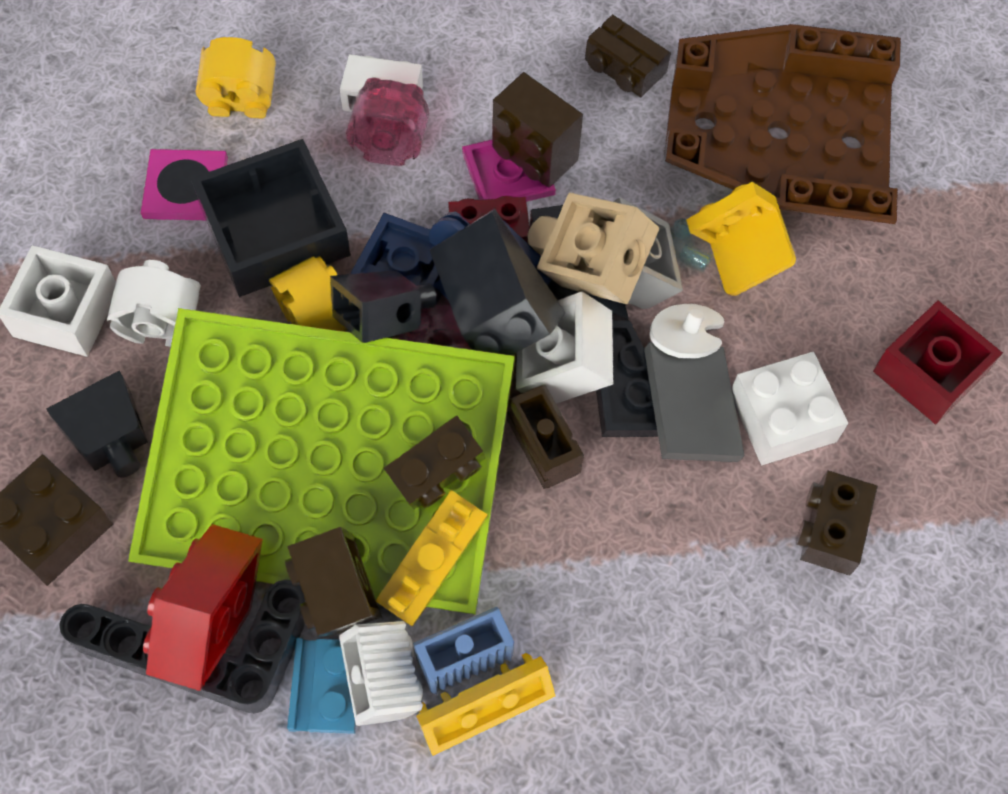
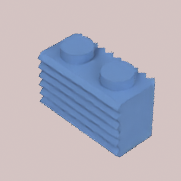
(464, 650)

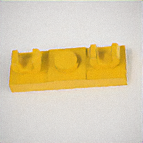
(431, 558)
(486, 704)

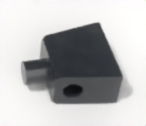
(379, 303)
(103, 424)

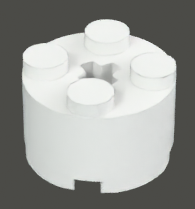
(148, 301)

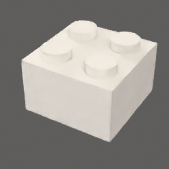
(58, 300)
(574, 356)
(788, 408)

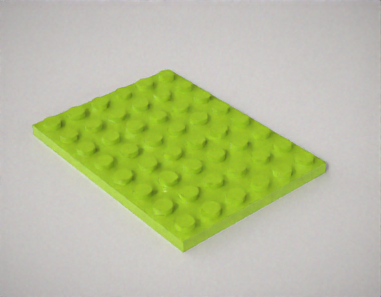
(292, 438)

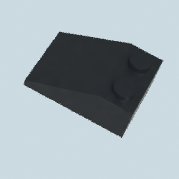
(494, 288)

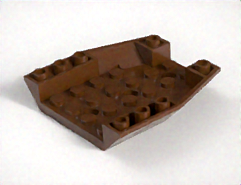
(811, 86)

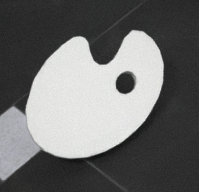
(683, 333)

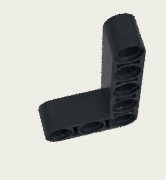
(234, 671)

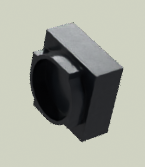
(270, 215)

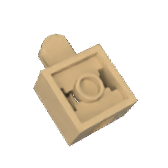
(594, 246)

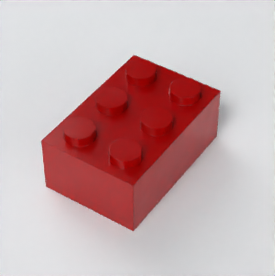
(202, 606)

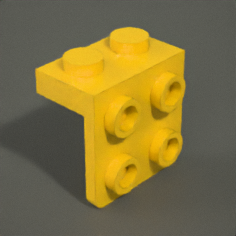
(745, 237)

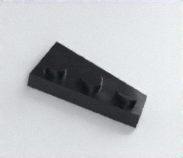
(627, 404)

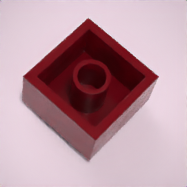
(936, 361)

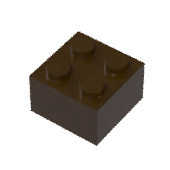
(536, 130)
(48, 519)
(332, 582)

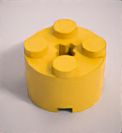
(235, 78)
(306, 294)

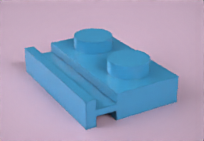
(320, 689)

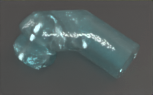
(685, 249)

